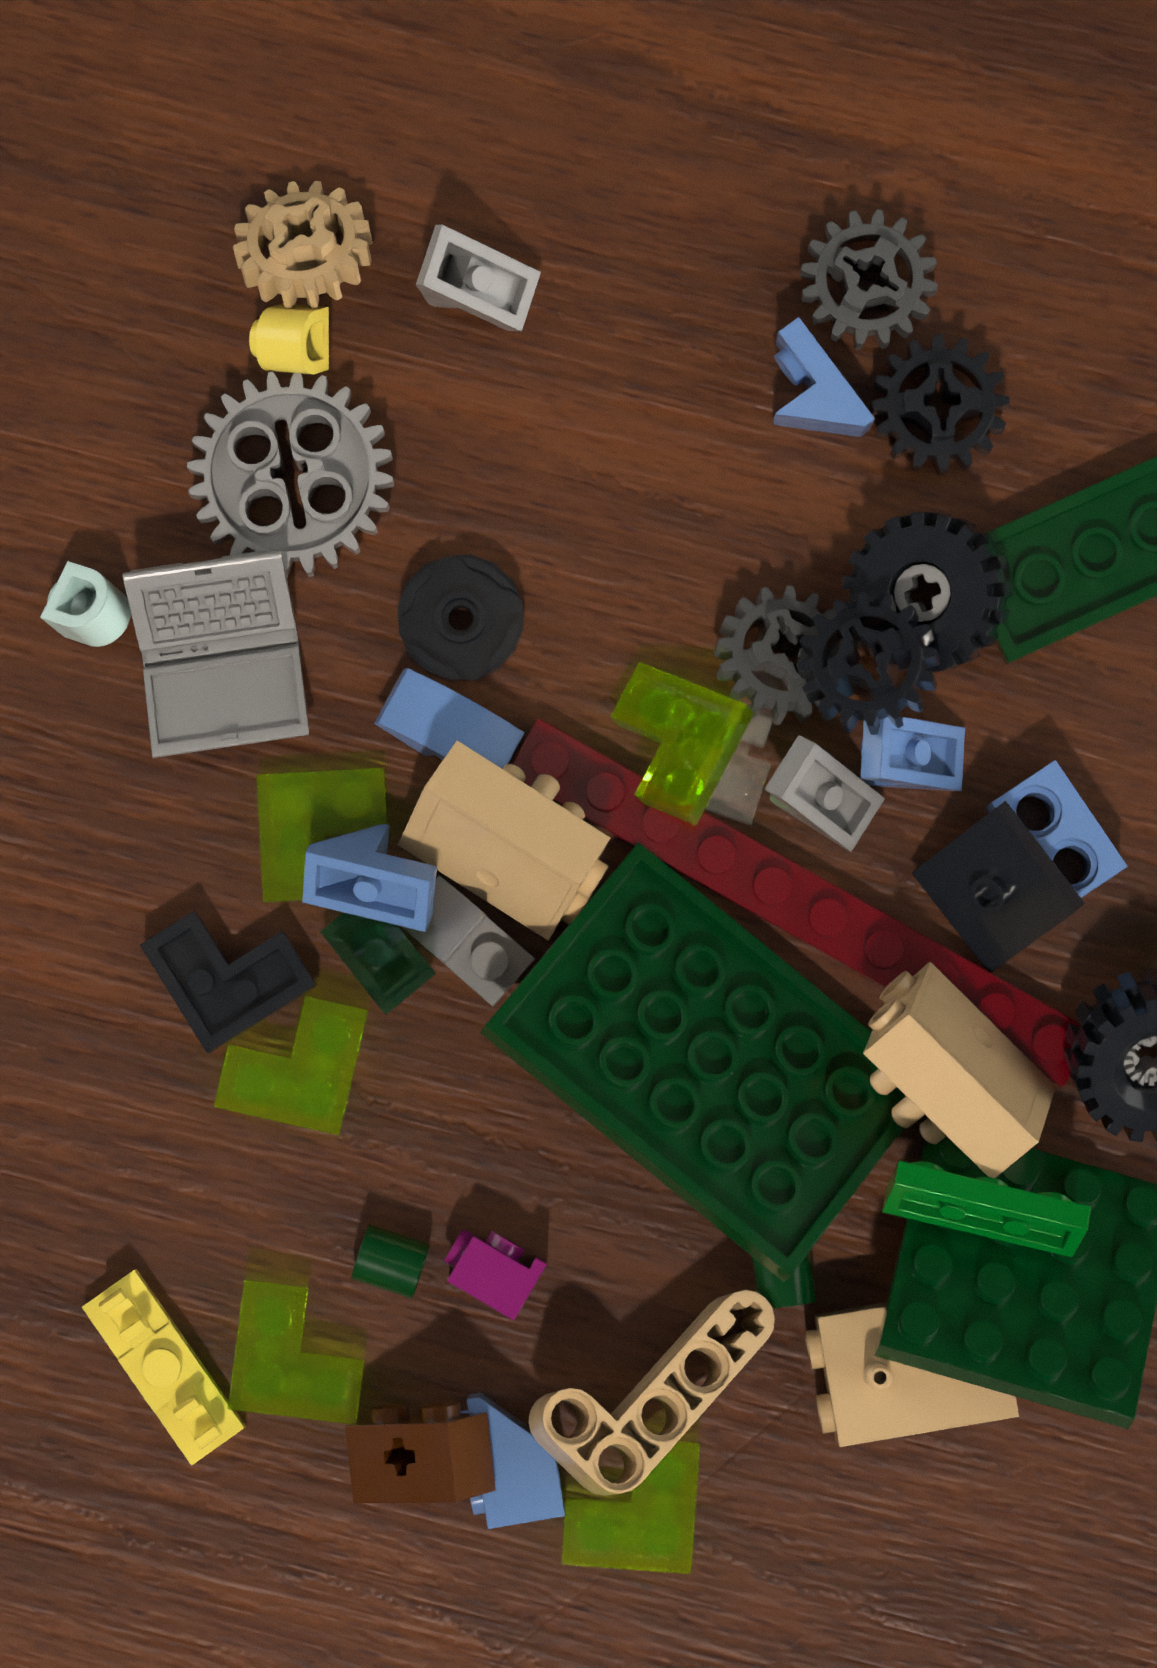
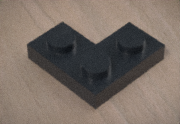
(219, 996)

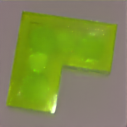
(695, 734)
(304, 810)
(309, 1086)
(274, 1374)
(642, 1534)

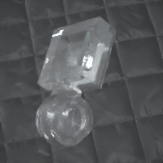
(744, 776)

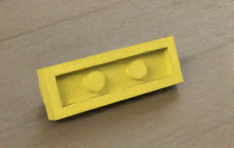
(163, 1366)

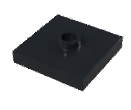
(998, 887)

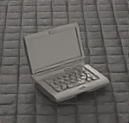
(218, 652)

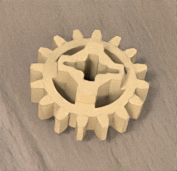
(302, 244)

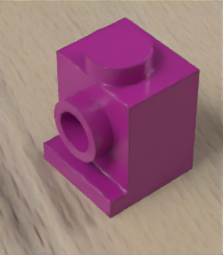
(493, 1271)

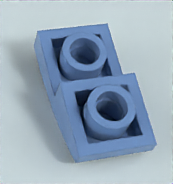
(435, 717)

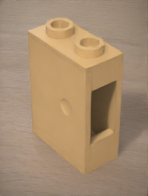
(507, 840)
(956, 1071)
(883, 1398)

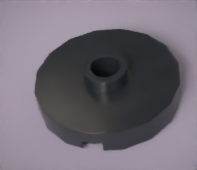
(453, 585)

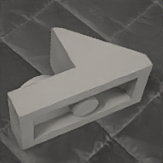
(476, 279)
(823, 793)
(472, 944)

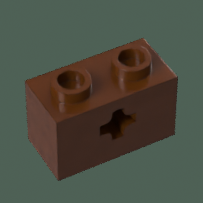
(421, 1455)

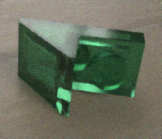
(378, 958)

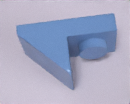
(829, 401)
(914, 755)
(362, 880)

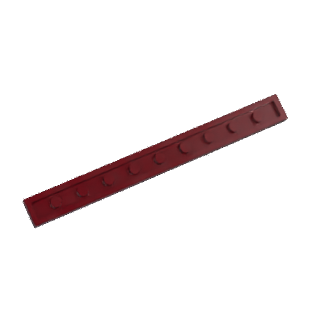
(786, 893)

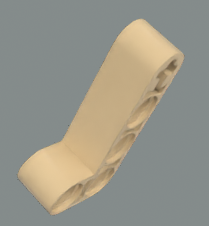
(663, 1383)

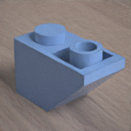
(523, 1471)

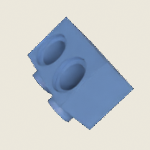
(1068, 825)

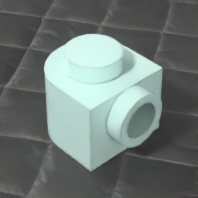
(86, 607)

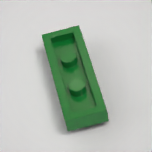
(986, 1208)

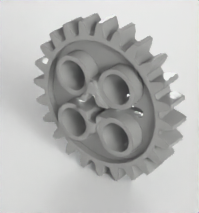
(345, 463)

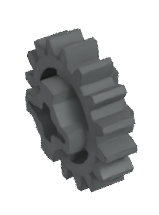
(847, 266)
(758, 672)

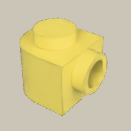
(292, 339)

